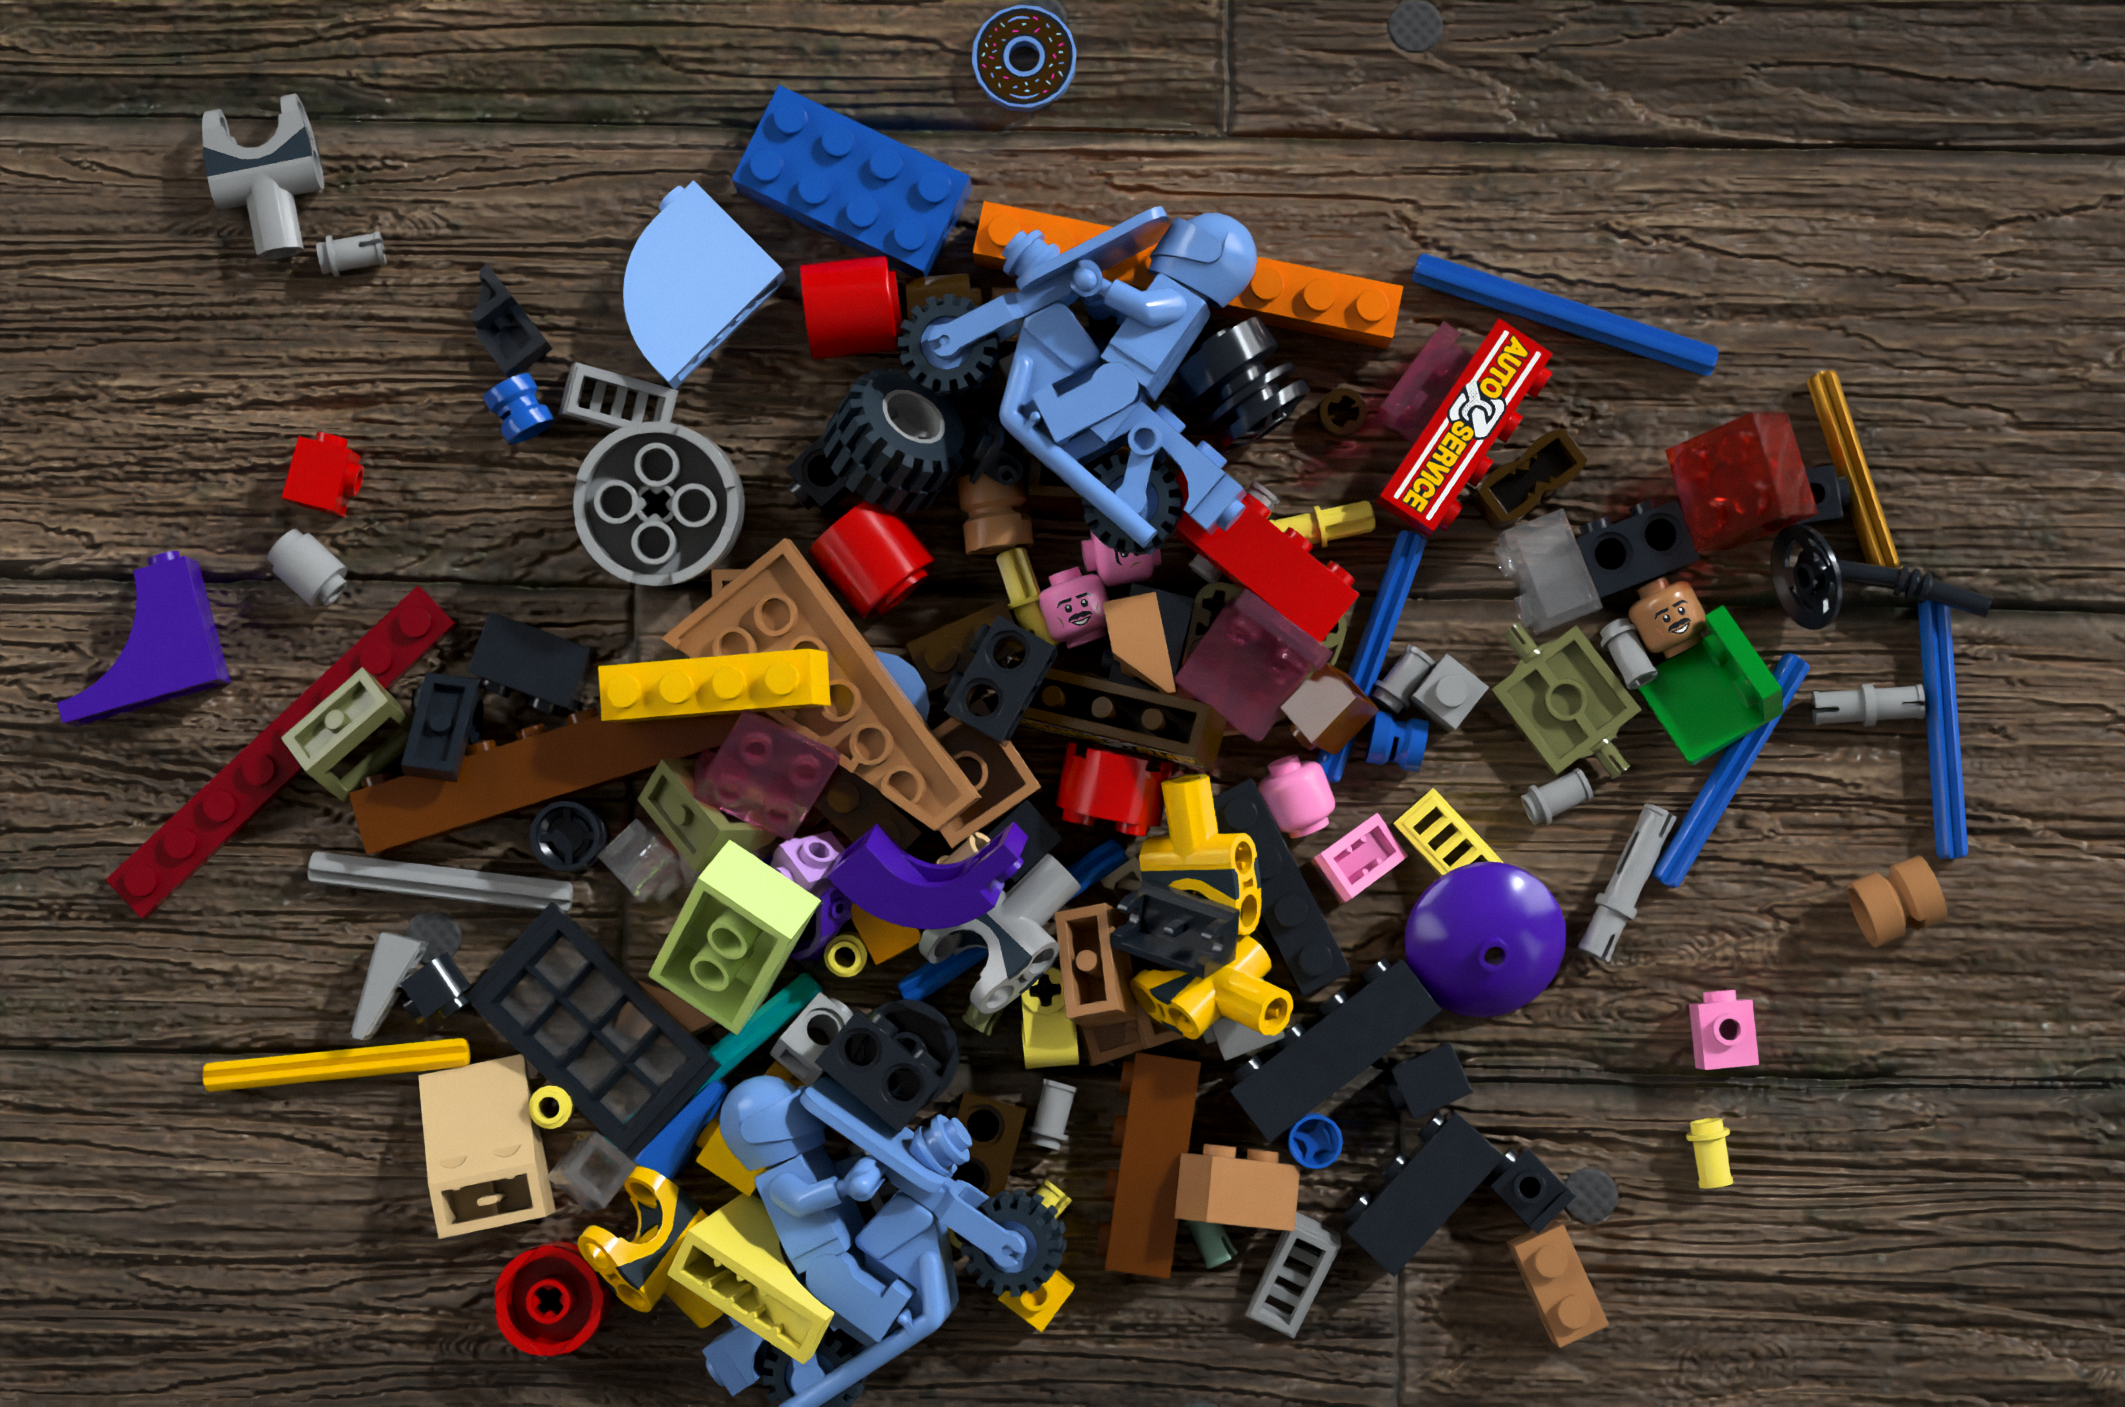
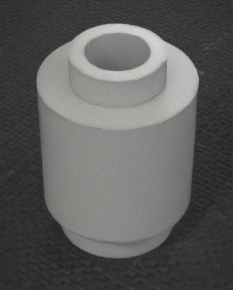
(308, 568)

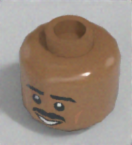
(1668, 617)

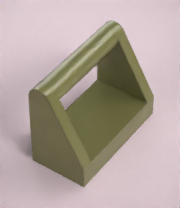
(341, 725)
(692, 825)

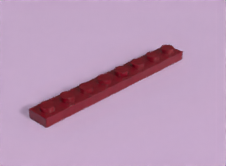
(266, 763)

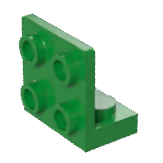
(1713, 691)

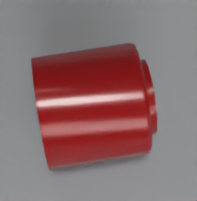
(851, 307)
(872, 558)

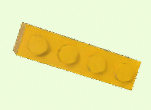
(714, 685)

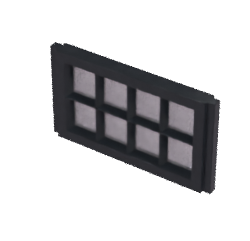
(593, 1030)

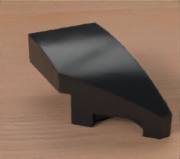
(506, 327)

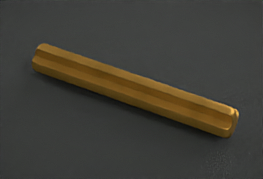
(1851, 462)

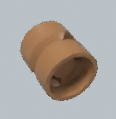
(994, 515)
(1892, 902)

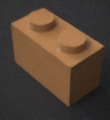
(1092, 971)
(1236, 1190)
(1557, 1284)

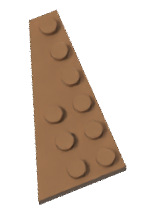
(870, 718)

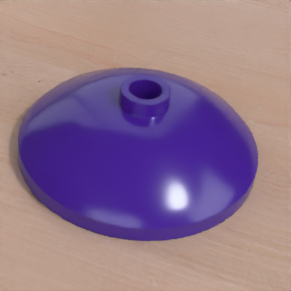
(1478, 910)

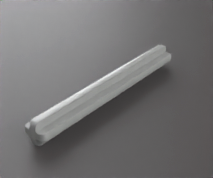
(438, 882)

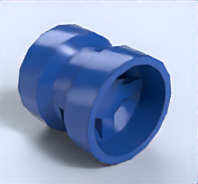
(518, 408)
(1409, 742)
(1321, 1144)

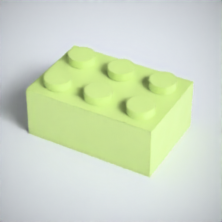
(733, 937)

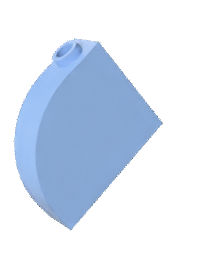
(693, 282)

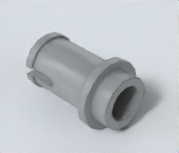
(350, 253)
(1627, 651)
(1402, 680)
(1556, 797)
(1052, 1115)

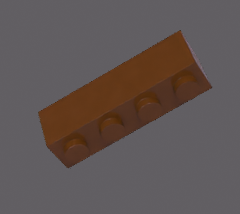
(1151, 1147)

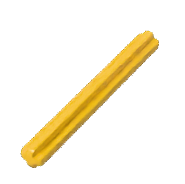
(336, 1064)

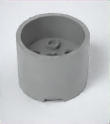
(703, 504)

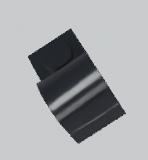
(443, 725)

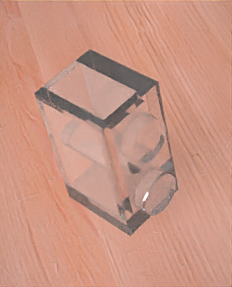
(1547, 573)

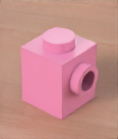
(1723, 1031)

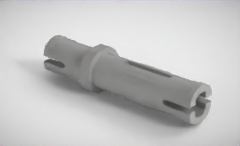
(1626, 883)

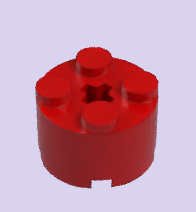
(1112, 787)
(521, 1300)

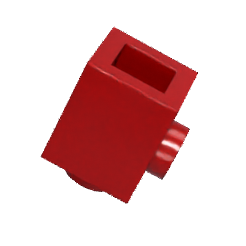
(323, 474)

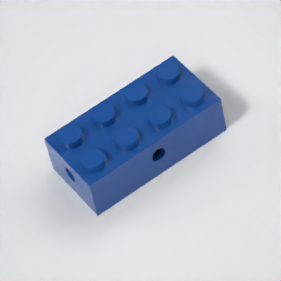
(852, 183)

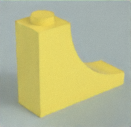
(739, 1269)

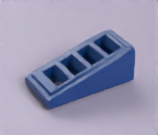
(676, 1142)

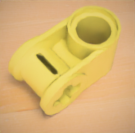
(1046, 1032)

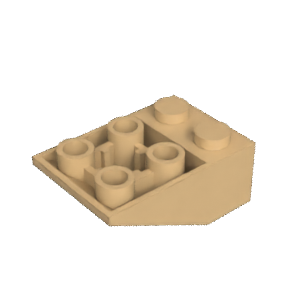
(483, 1147)

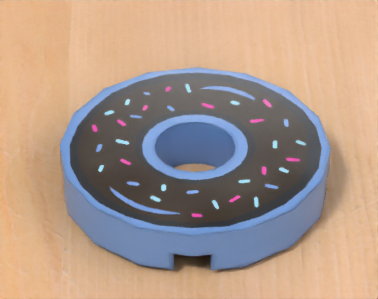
(1017, 28)

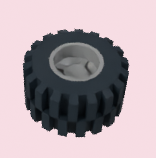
(896, 441)

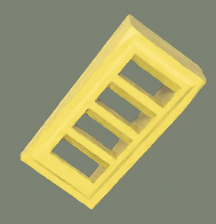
(1449, 816)

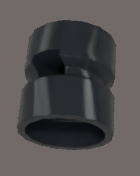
(569, 836)

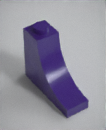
(169, 649)

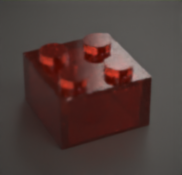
(1741, 481)

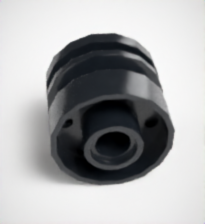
(1233, 378)

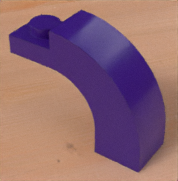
(924, 894)

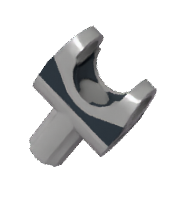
(265, 176)
(1012, 933)

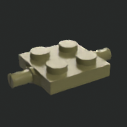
(1565, 700)

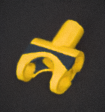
(1200, 858)
(1235, 991)
(640, 1268)

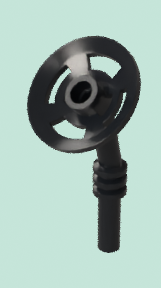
(1821, 572)

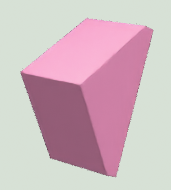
(1358, 858)

